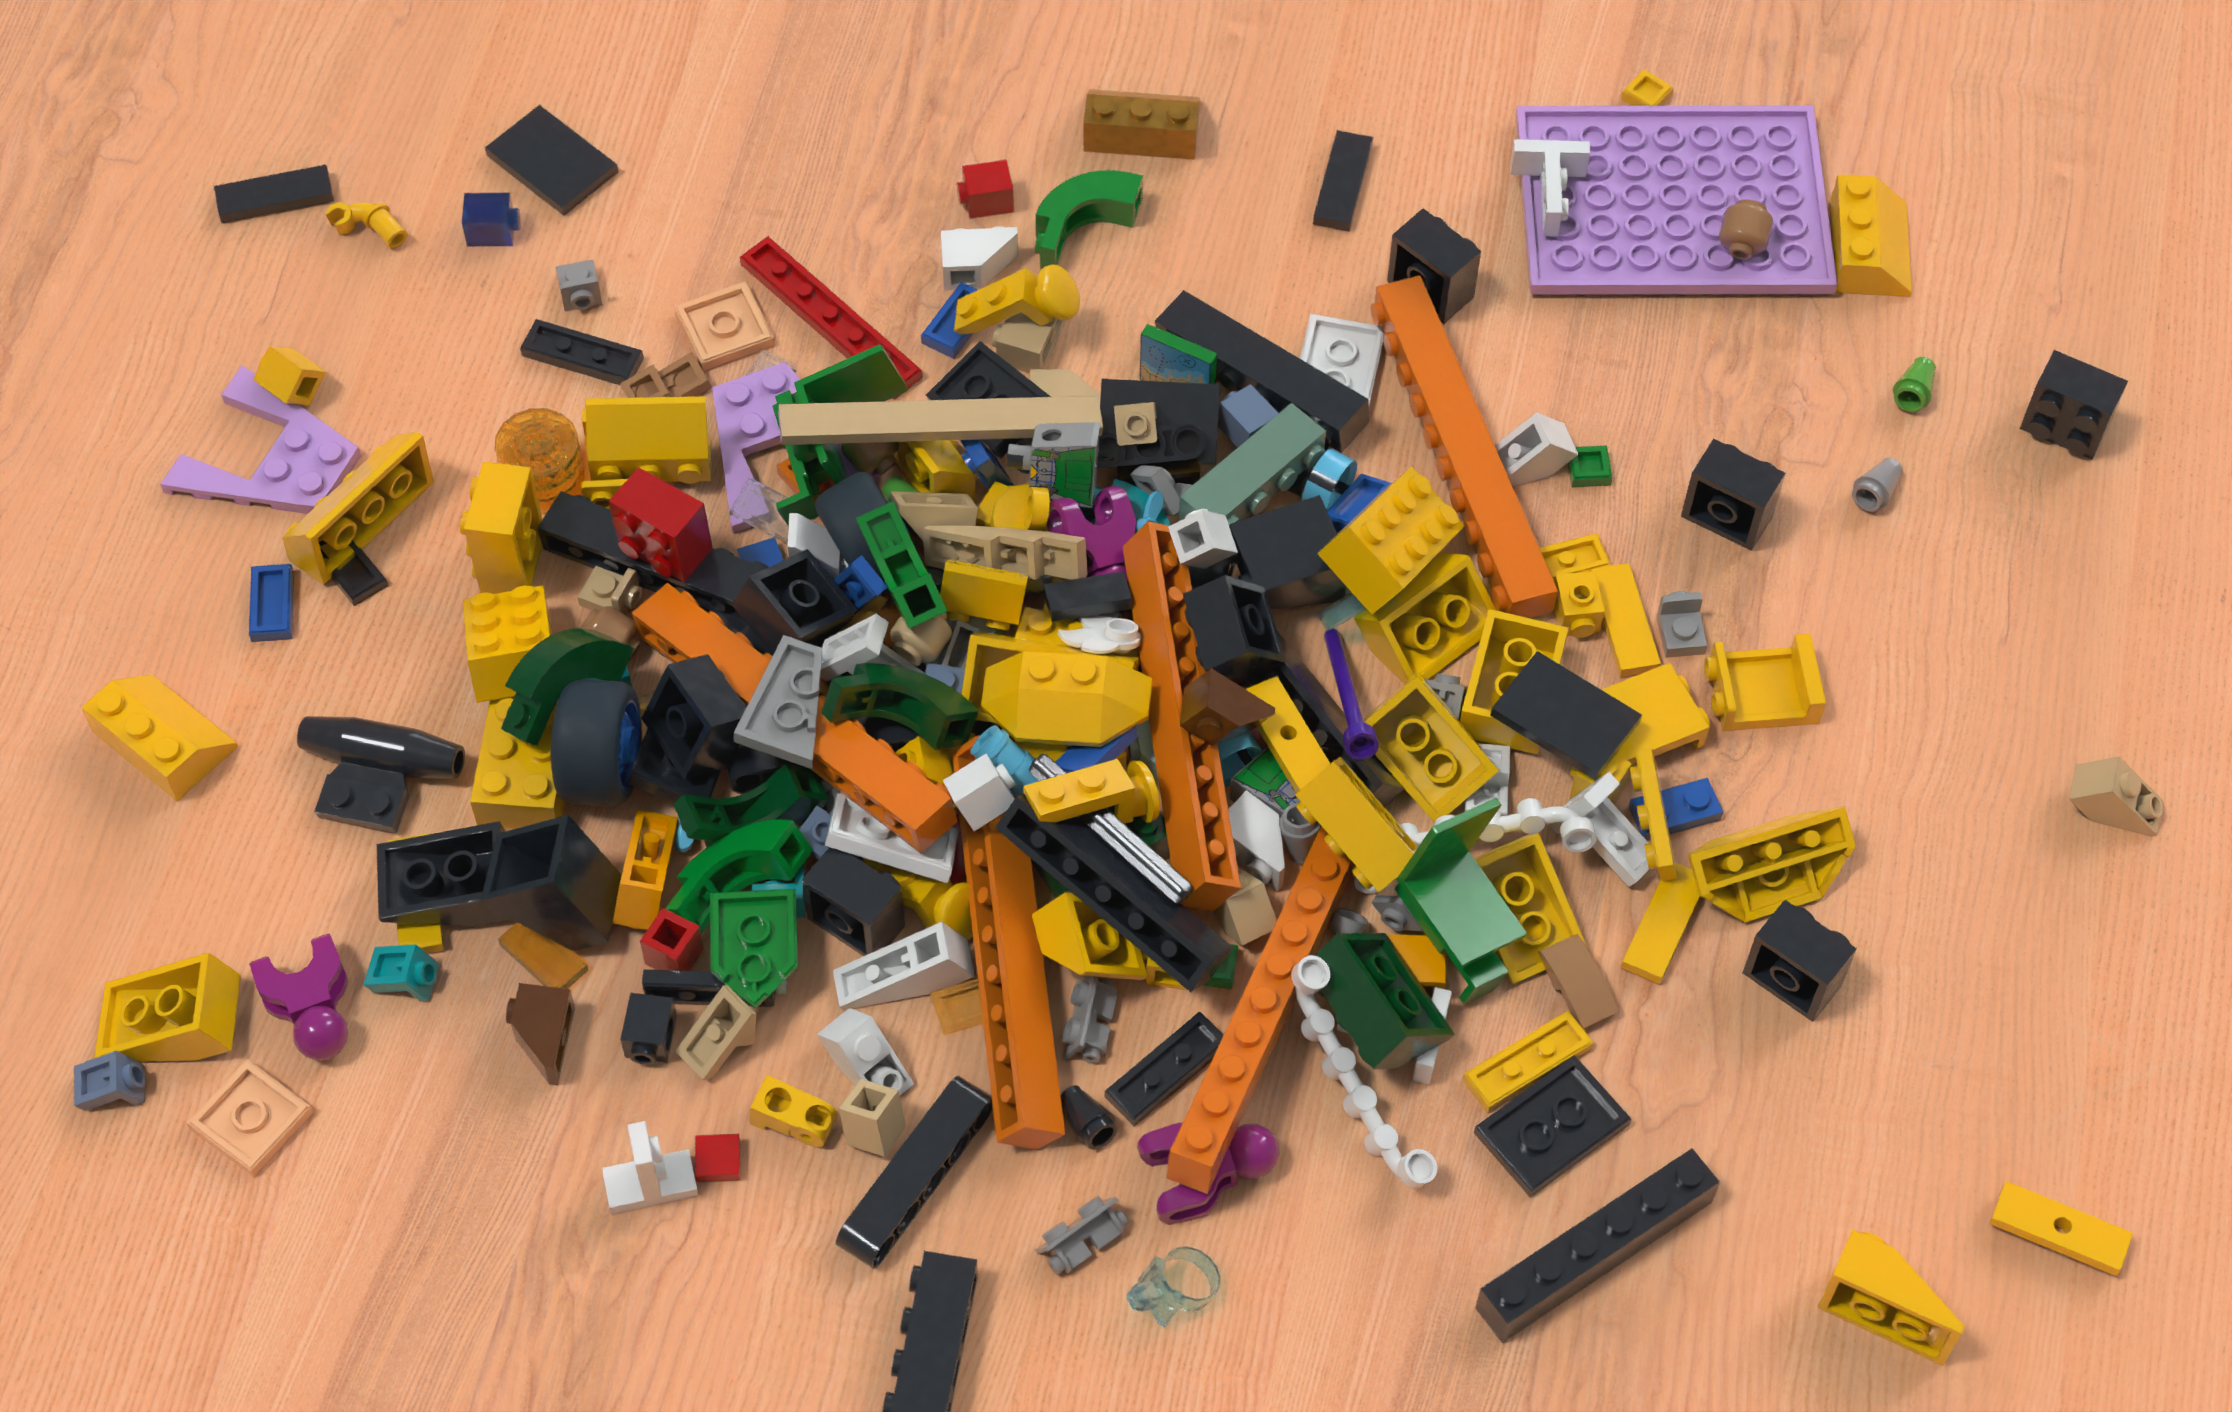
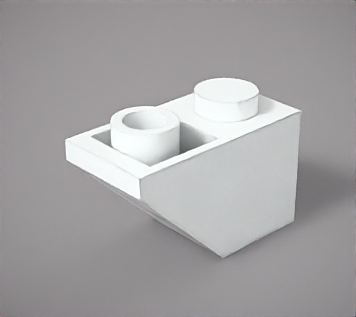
(976, 255)
(1258, 839)
(863, 1051)

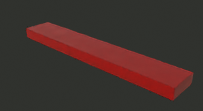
(820, 306)

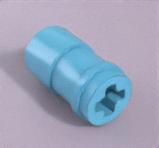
(1004, 750)

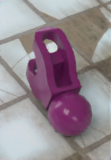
(1104, 540)
(308, 999)
(1250, 1156)

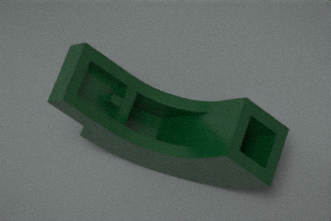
(551, 667)
(905, 696)
(786, 795)

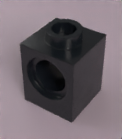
(648, 1028)

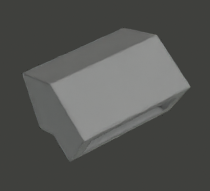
(956, 650)

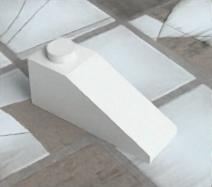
(905, 969)

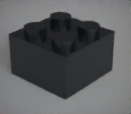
(1440, 257)
(2073, 404)
(1732, 494)
(794, 601)
(1233, 628)
(694, 716)
(853, 901)
(1799, 960)

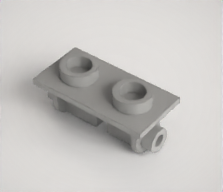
(1082, 1033)
(1067, 1243)

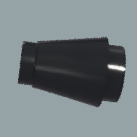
(1088, 1118)

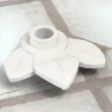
(1103, 635)

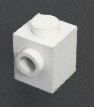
(1202, 539)
(981, 791)

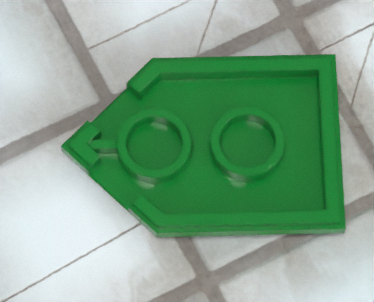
(753, 941)

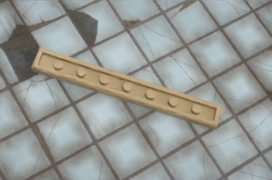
(930, 419)

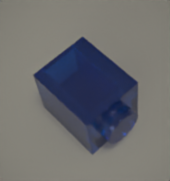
(489, 219)

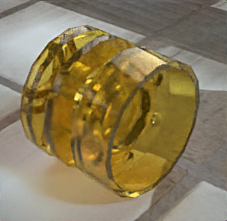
(547, 445)

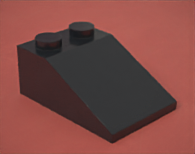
(437, 877)

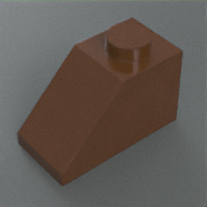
(1221, 709)
(542, 1025)

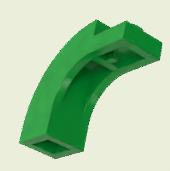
(1084, 200)
(900, 565)
(739, 859)

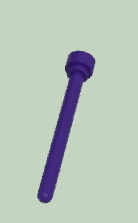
(1359, 738)

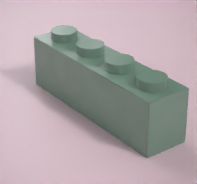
(1258, 468)

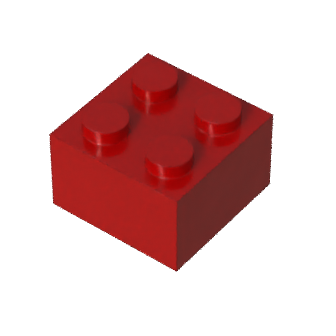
(660, 525)

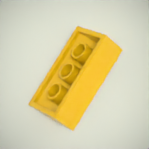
(360, 506)

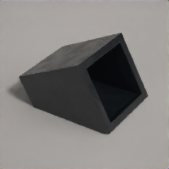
(1282, 555)
(553, 883)

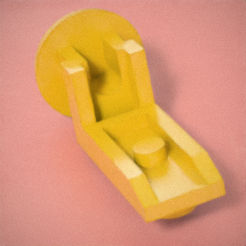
(1038, 297)
(1096, 789)
(933, 899)

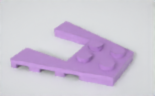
(749, 425)
(297, 471)

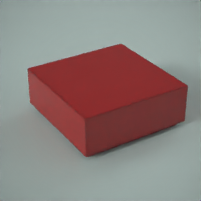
(717, 1157)

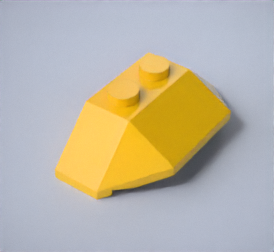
(1065, 698)
(1773, 862)

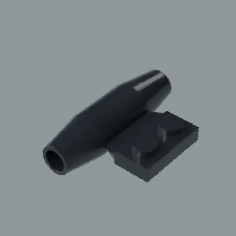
(373, 767)

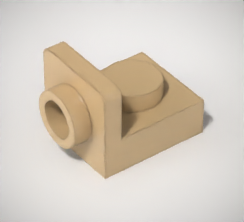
(1136, 423)
(611, 589)

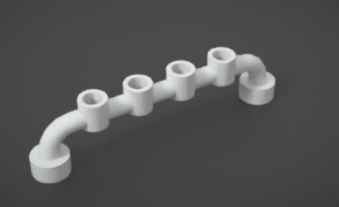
(1576, 831)
(1414, 1168)

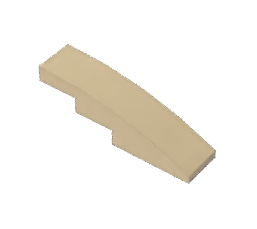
(1007, 549)

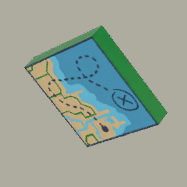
(1174, 359)

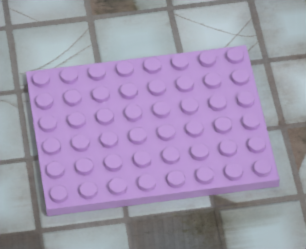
(1659, 198)

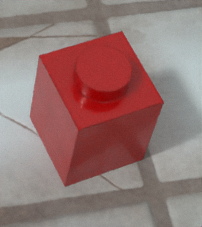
(986, 189)
(671, 943)

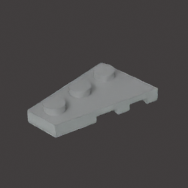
(785, 704)

